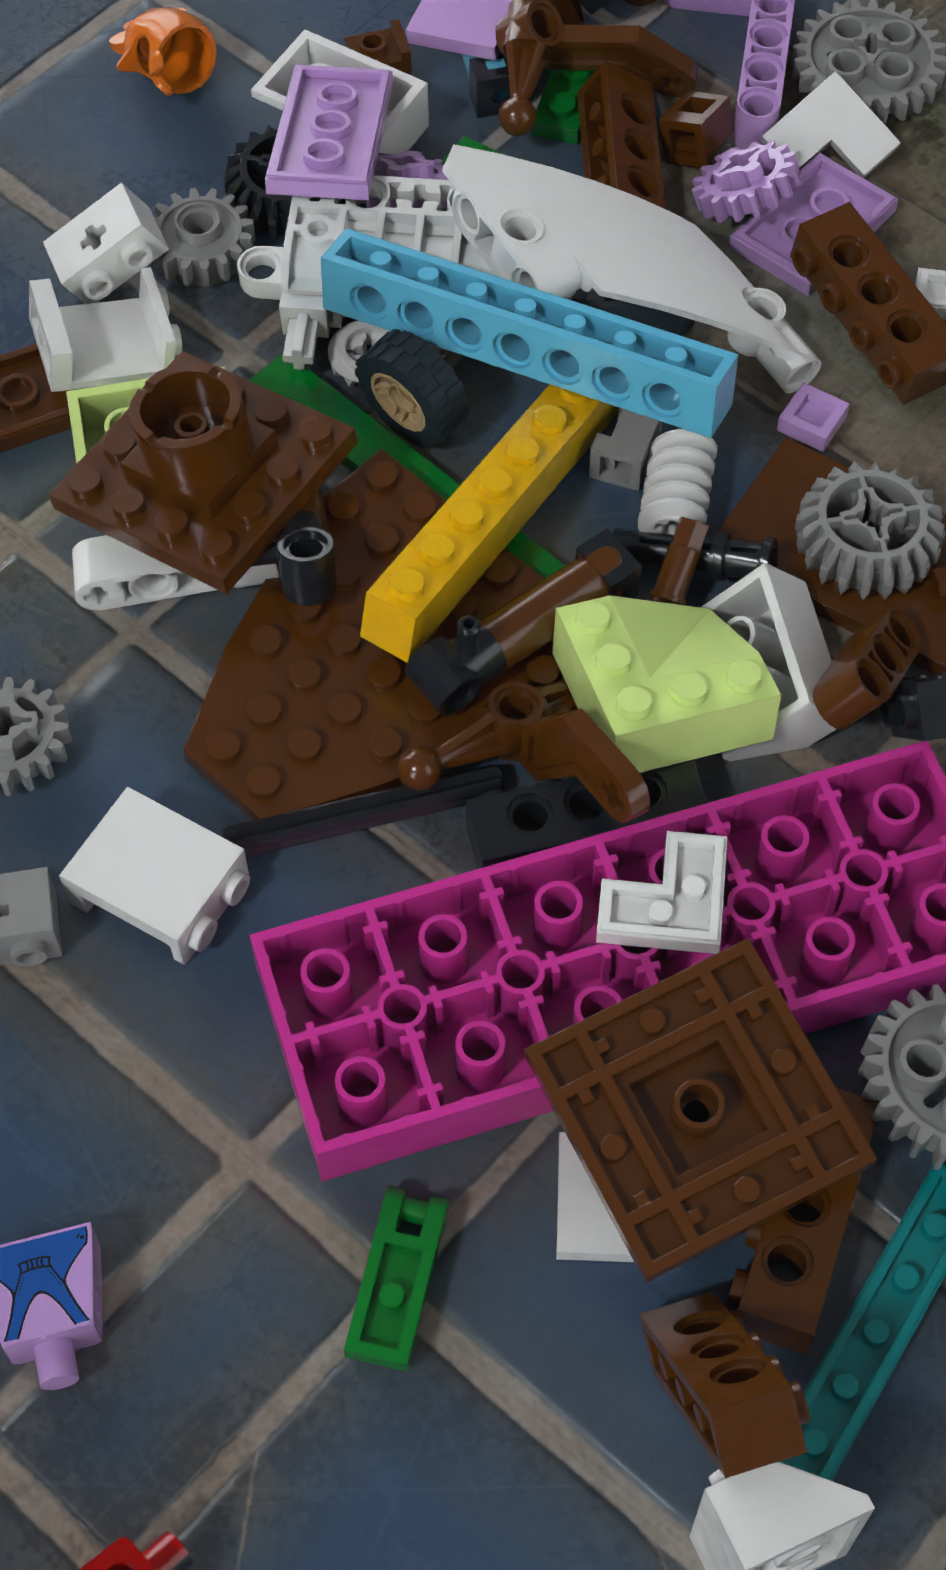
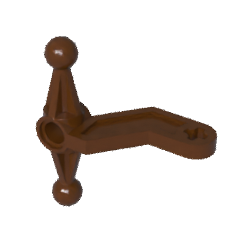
(537, 39)
(548, 742)

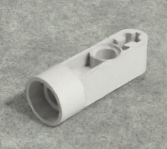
(119, 576)

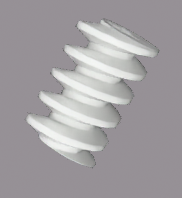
(677, 481)

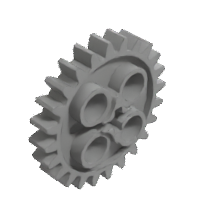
(876, 52)
(903, 1040)

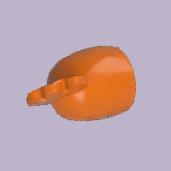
(168, 48)

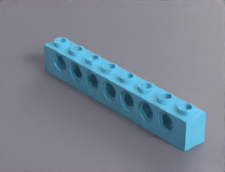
(530, 332)

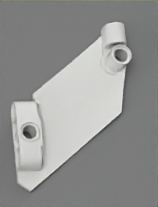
(585, 235)

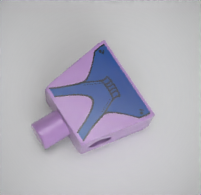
(51, 1301)

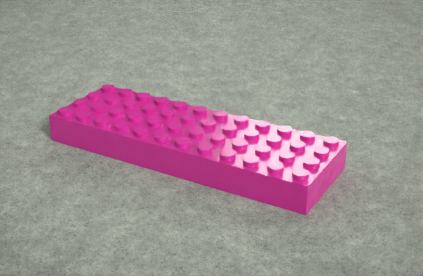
(420, 1003)

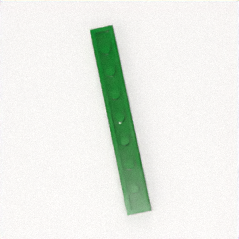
(318, 395)

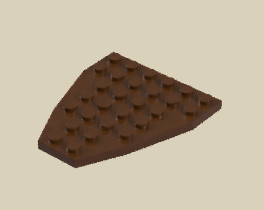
(310, 705)

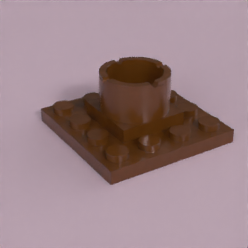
(203, 470)
(710, 1047)

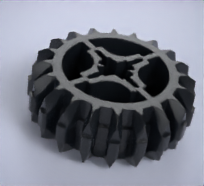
(246, 181)

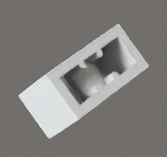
(105, 245)

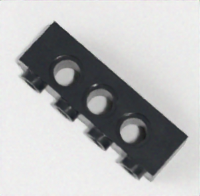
(552, 805)

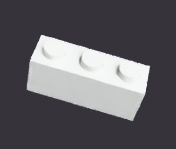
(408, 103)
(782, 625)
(776, 1520)

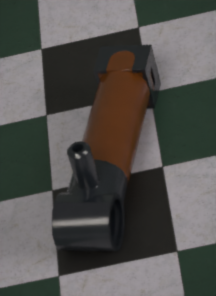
(305, 556)
(455, 669)

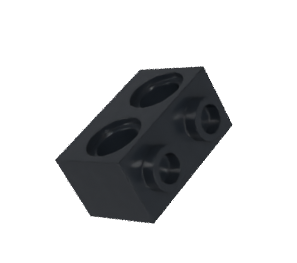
(917, 708)

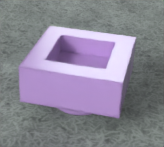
(813, 417)

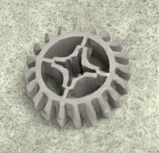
(875, 516)

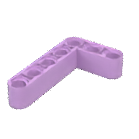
(762, 63)

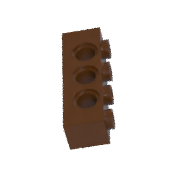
(621, 133)
(873, 301)
(791, 1310)
(725, 1384)

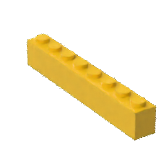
(480, 520)

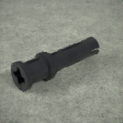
(719, 556)

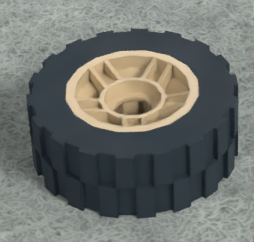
(412, 388)

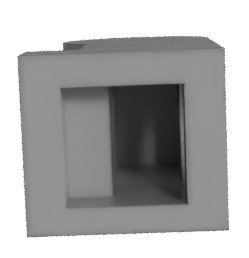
(625, 454)

